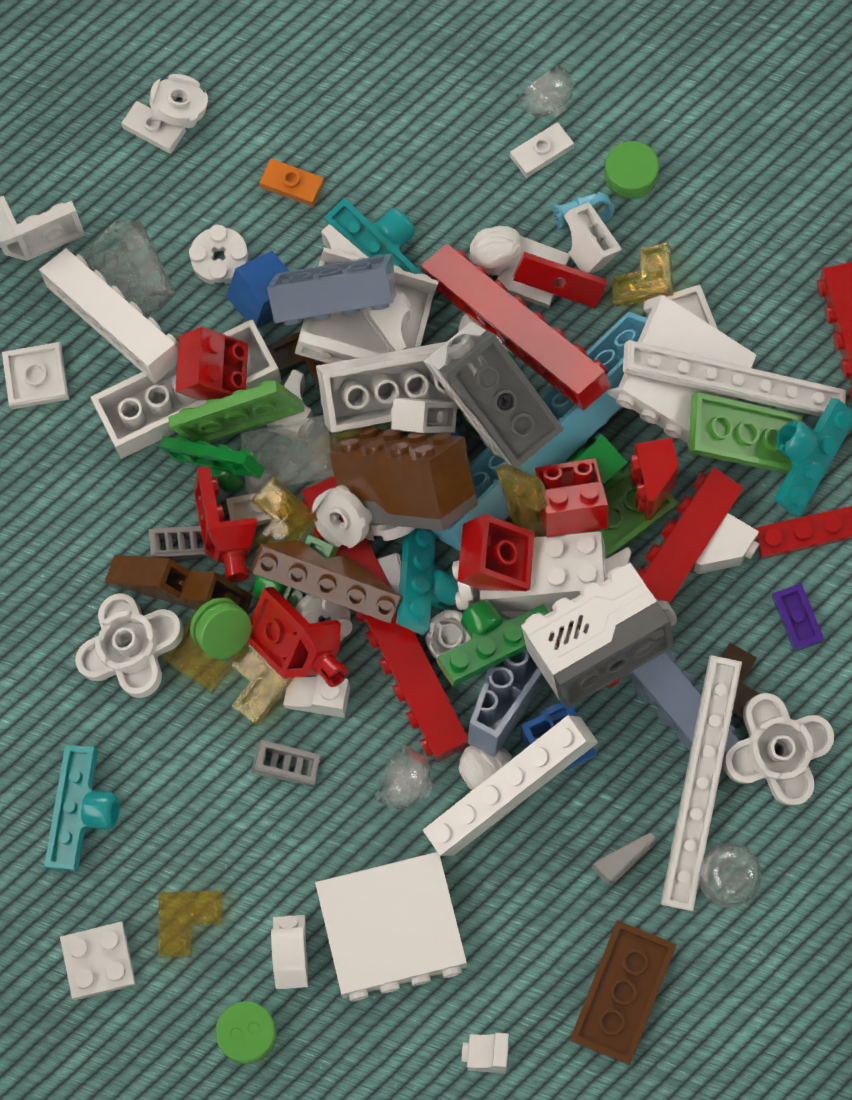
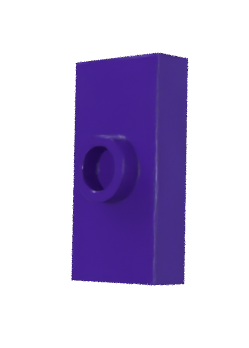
(797, 617)

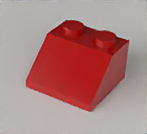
(495, 555)

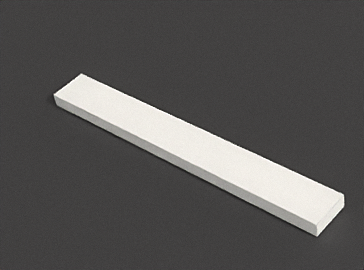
(728, 379)
(701, 783)

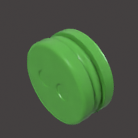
(631, 170)
(220, 628)
(246, 1032)

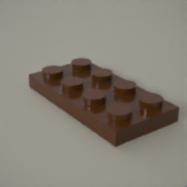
(623, 992)

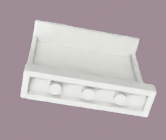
(677, 330)
(352, 335)
(391, 926)

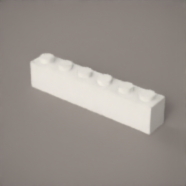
(111, 314)
(510, 785)

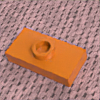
(291, 182)

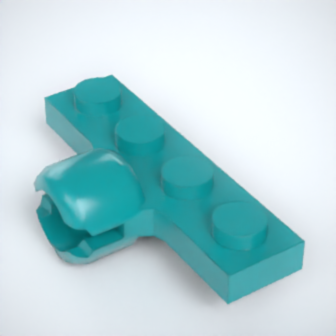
(374, 238)
(810, 454)
(422, 582)
(77, 808)

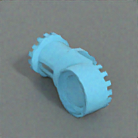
(594, 199)

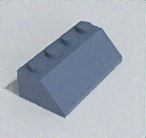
(332, 289)

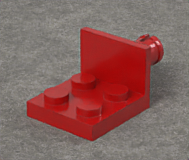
(222, 540)
(292, 643)

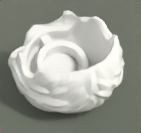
(495, 249)
(445, 632)
(478, 765)

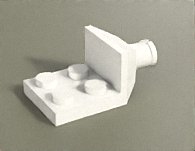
(38, 232)

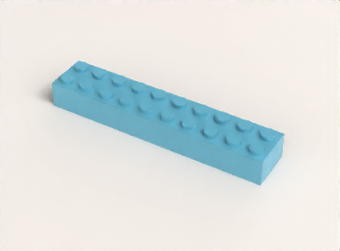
(577, 426)

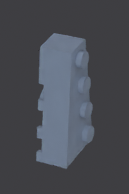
(674, 696)
(503, 701)

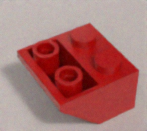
(210, 364)
(655, 472)
(573, 498)

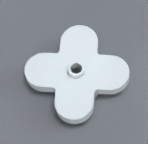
(129, 645)
(799, 743)

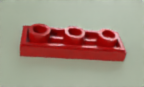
(559, 279)

